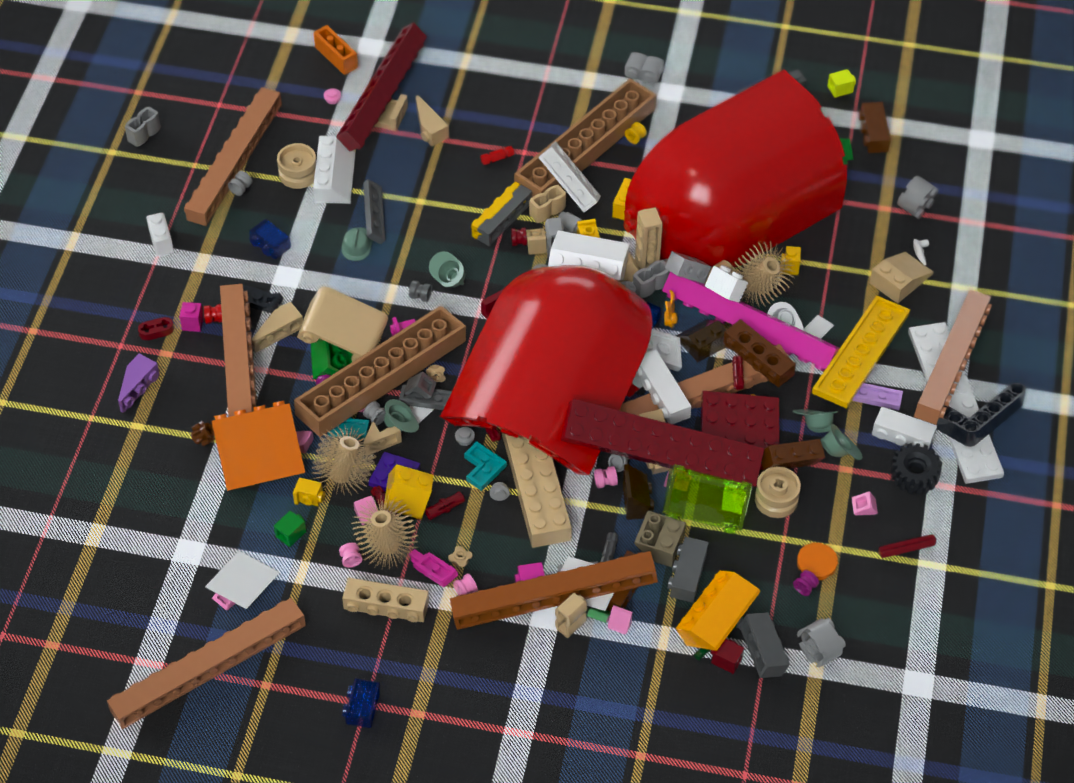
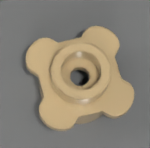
(436, 369)
(460, 561)

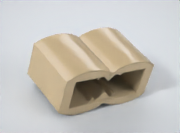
(547, 203)
(571, 615)

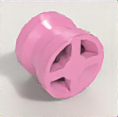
(350, 555)
(465, 585)

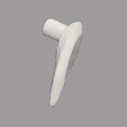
(919, 250)

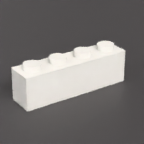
(663, 388)

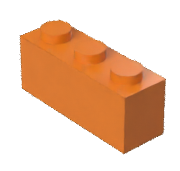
(335, 49)

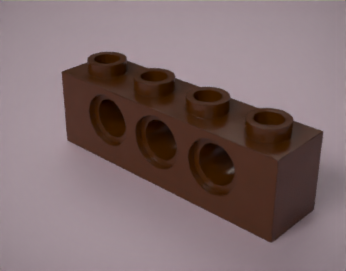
(759, 353)

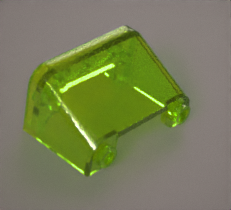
(706, 499)

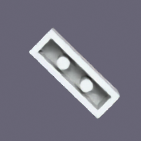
(903, 429)

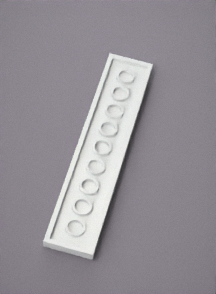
(975, 462)

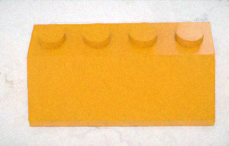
(717, 611)

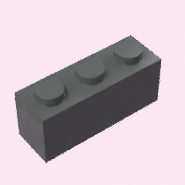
(688, 569)
(764, 645)

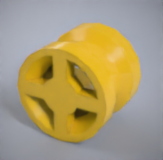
(635, 133)

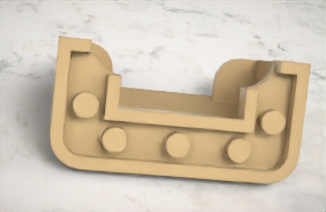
(342, 322)

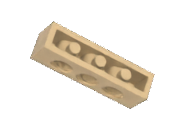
(648, 237)
(379, 592)

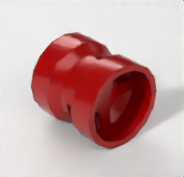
(212, 314)

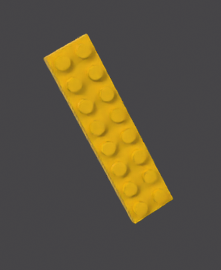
(860, 352)

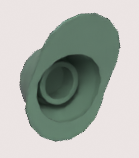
(356, 244)
(447, 269)
(400, 416)
(817, 420)
(839, 445)

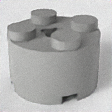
(917, 196)
(821, 642)

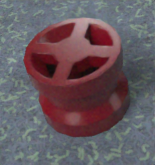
(519, 236)

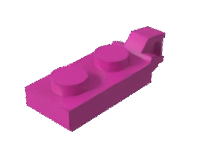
(433, 568)

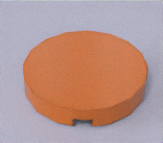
(817, 559)

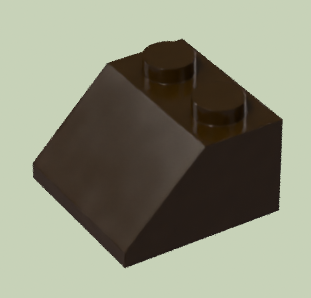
(703, 339)
(636, 493)

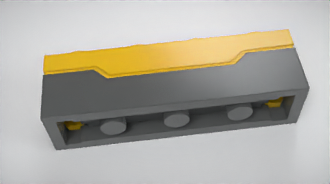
(501, 213)

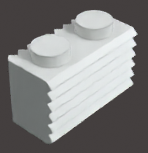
(160, 234)
(726, 283)

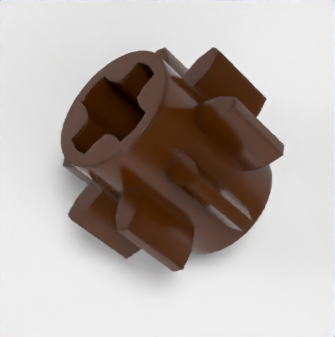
(202, 433)

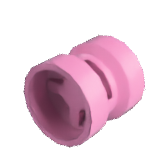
(605, 477)

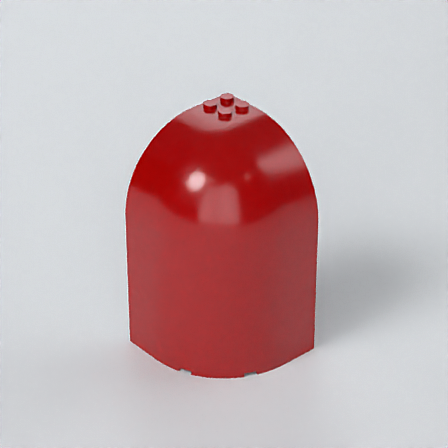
(742, 174)
(550, 342)

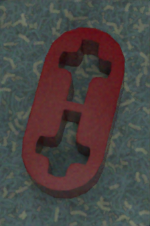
(156, 328)

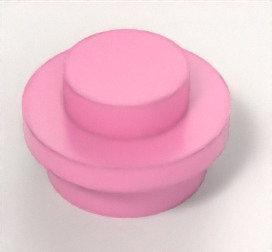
(332, 96)

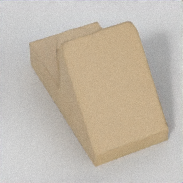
(536, 241)
(383, 439)

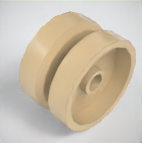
(296, 165)
(777, 492)

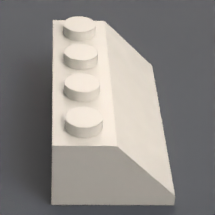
(333, 171)
(591, 252)

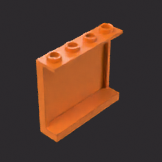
(257, 445)

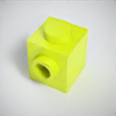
(841, 83)

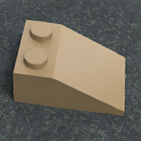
(899, 276)

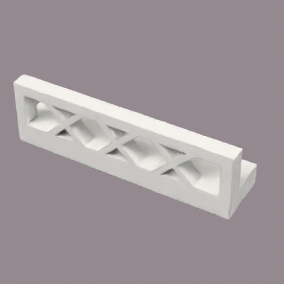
(570, 177)

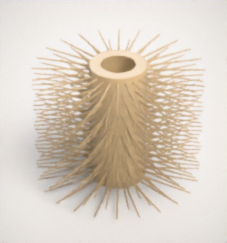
(763, 273)
(344, 459)
(384, 531)

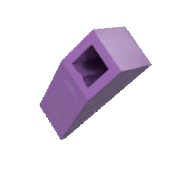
(137, 378)

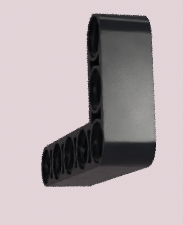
(974, 429)

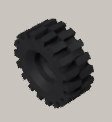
(918, 457)

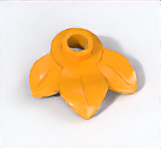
(670, 315)

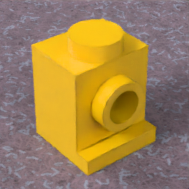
(587, 228)
(794, 254)
(308, 492)

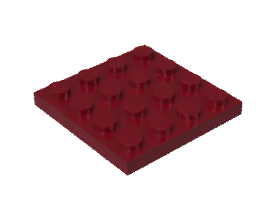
(741, 417)

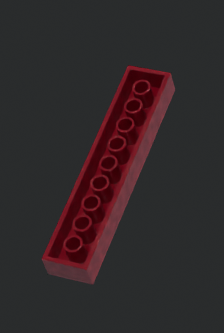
(660, 443)

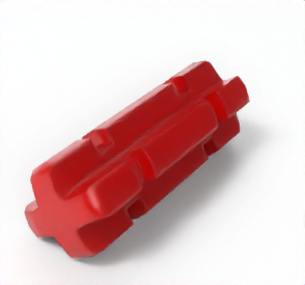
(497, 155)

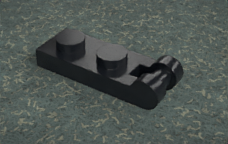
(259, 299)

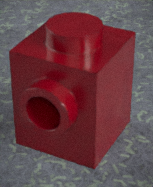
(728, 656)

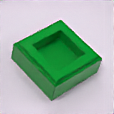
(598, 614)

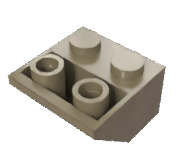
(661, 537)

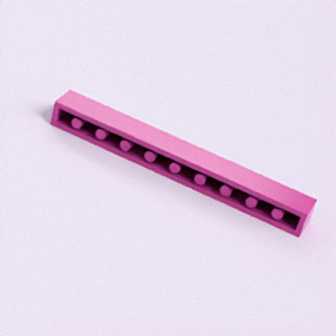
(774, 330)

